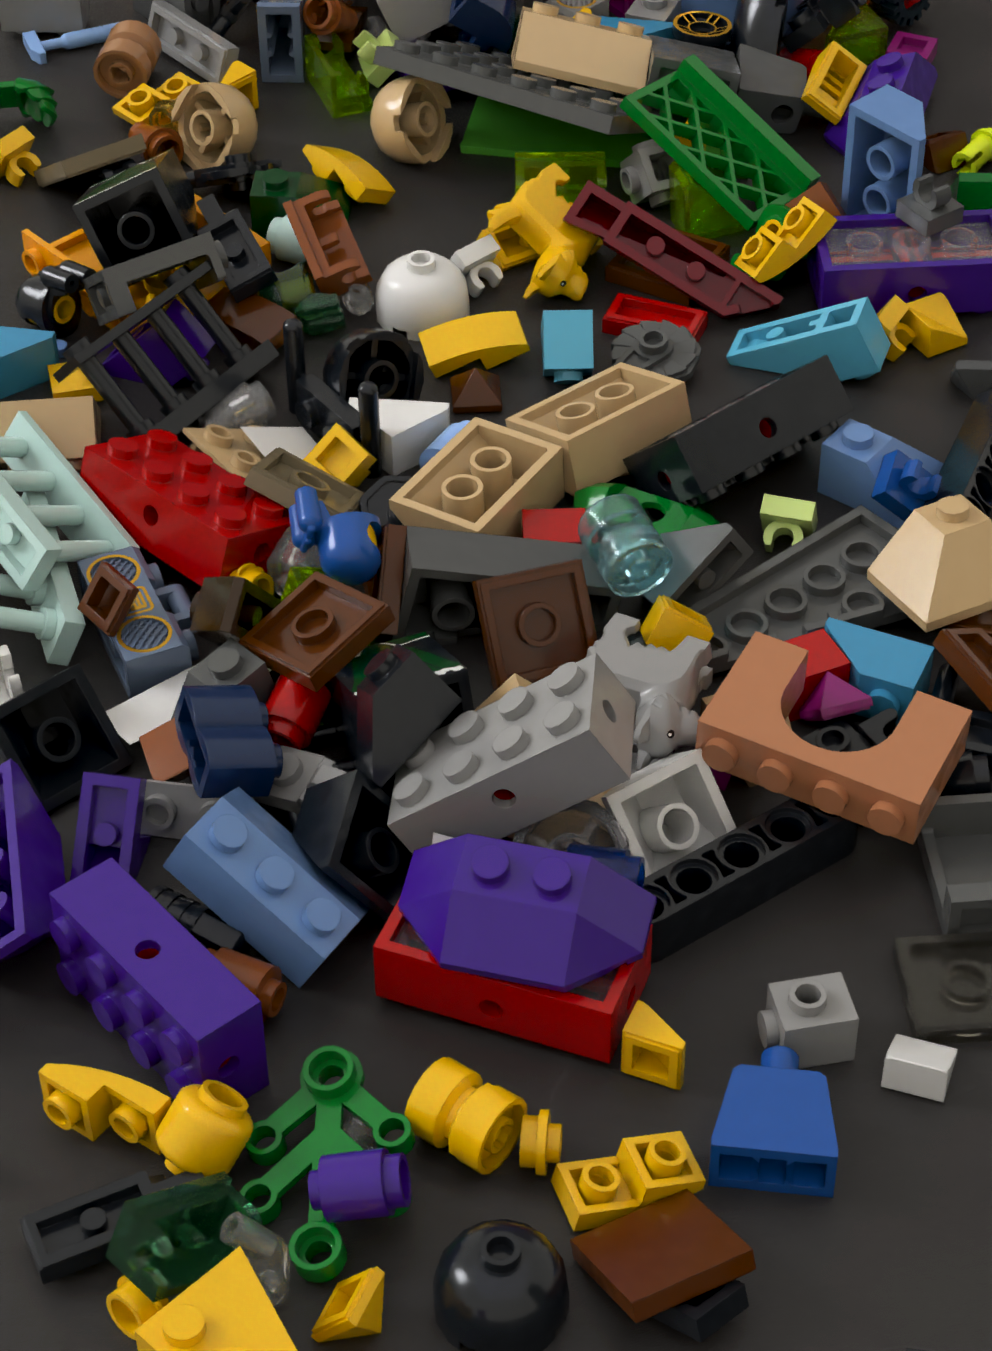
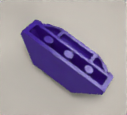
(903, 71)
(28, 864)
(524, 912)

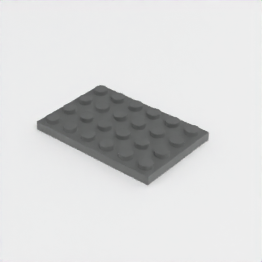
(493, 77)

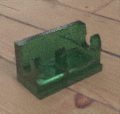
(174, 1234)

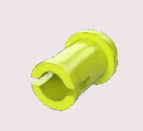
(976, 153)

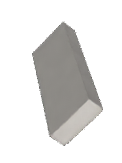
(191, 42)

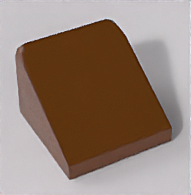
(941, 148)

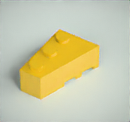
(218, 1313)

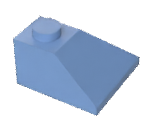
(852, 463)

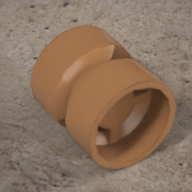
(127, 58)

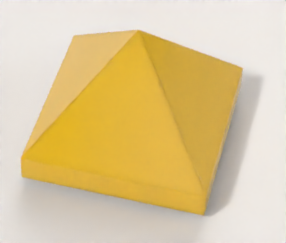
(353, 1308)

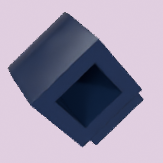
(484, 22)

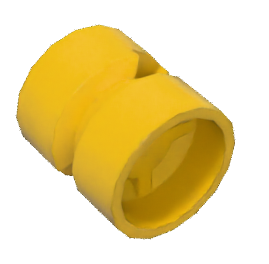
(459, 1111)

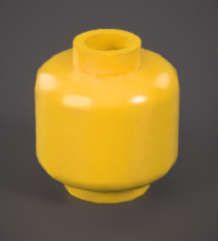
(204, 1129)

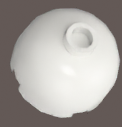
(420, 293)

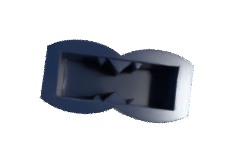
(227, 740)

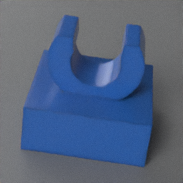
(904, 484)

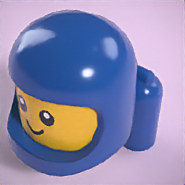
(343, 541)

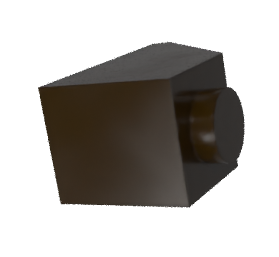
(228, 608)

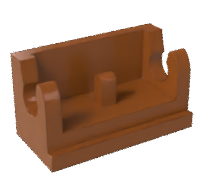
(327, 242)

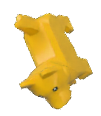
(538, 219)

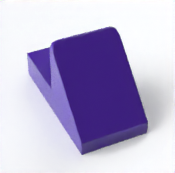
(110, 823)

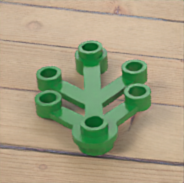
(327, 1138)

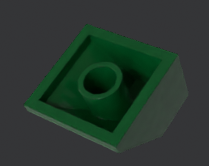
(278, 186)

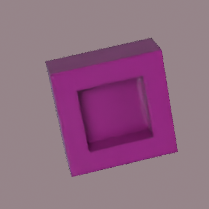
(908, 42)

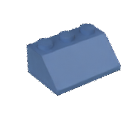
(882, 151)
(264, 885)

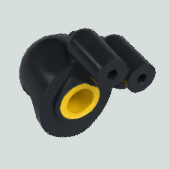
(53, 297)

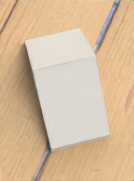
(407, 430)

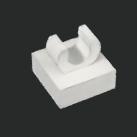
(476, 262)

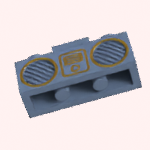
(150, 641)

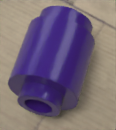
(360, 1185)

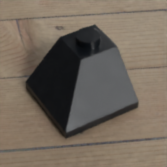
(59, 734)
(349, 839)

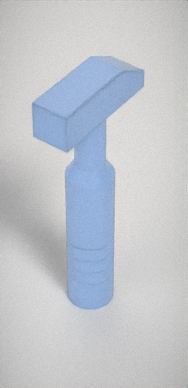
(69, 40)

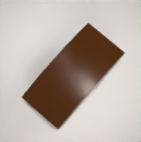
(252, 318)

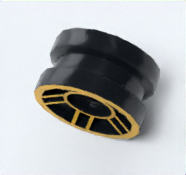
(703, 29)

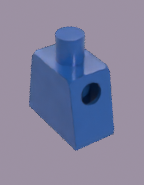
(775, 1129)

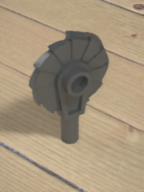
(658, 348)

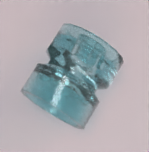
(625, 545)

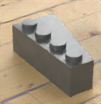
(443, 564)

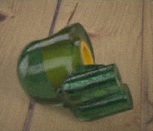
(297, 294)

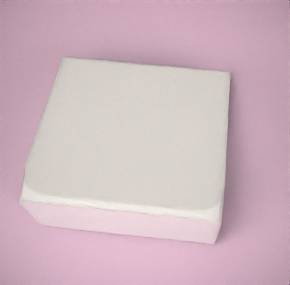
(918, 1067)

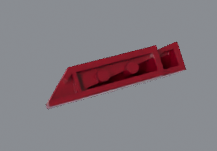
(669, 254)

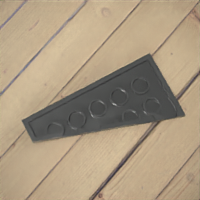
(802, 589)

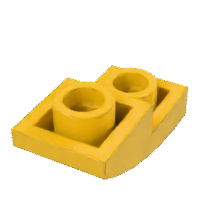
(141, 101)
(359, 177)
(771, 253)
(484, 336)
(97, 1098)
(638, 1175)

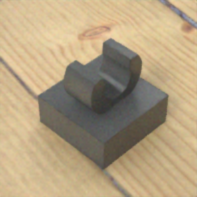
(929, 207)

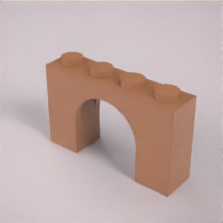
(877, 787)

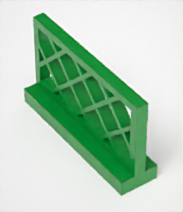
(728, 126)

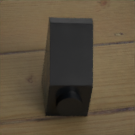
(397, 711)

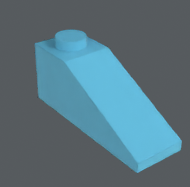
(843, 332)

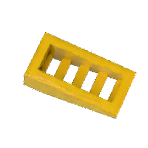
(833, 81)

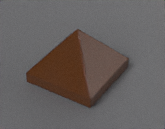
(476, 392)
(108, 599)

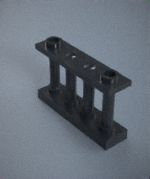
(208, 384)

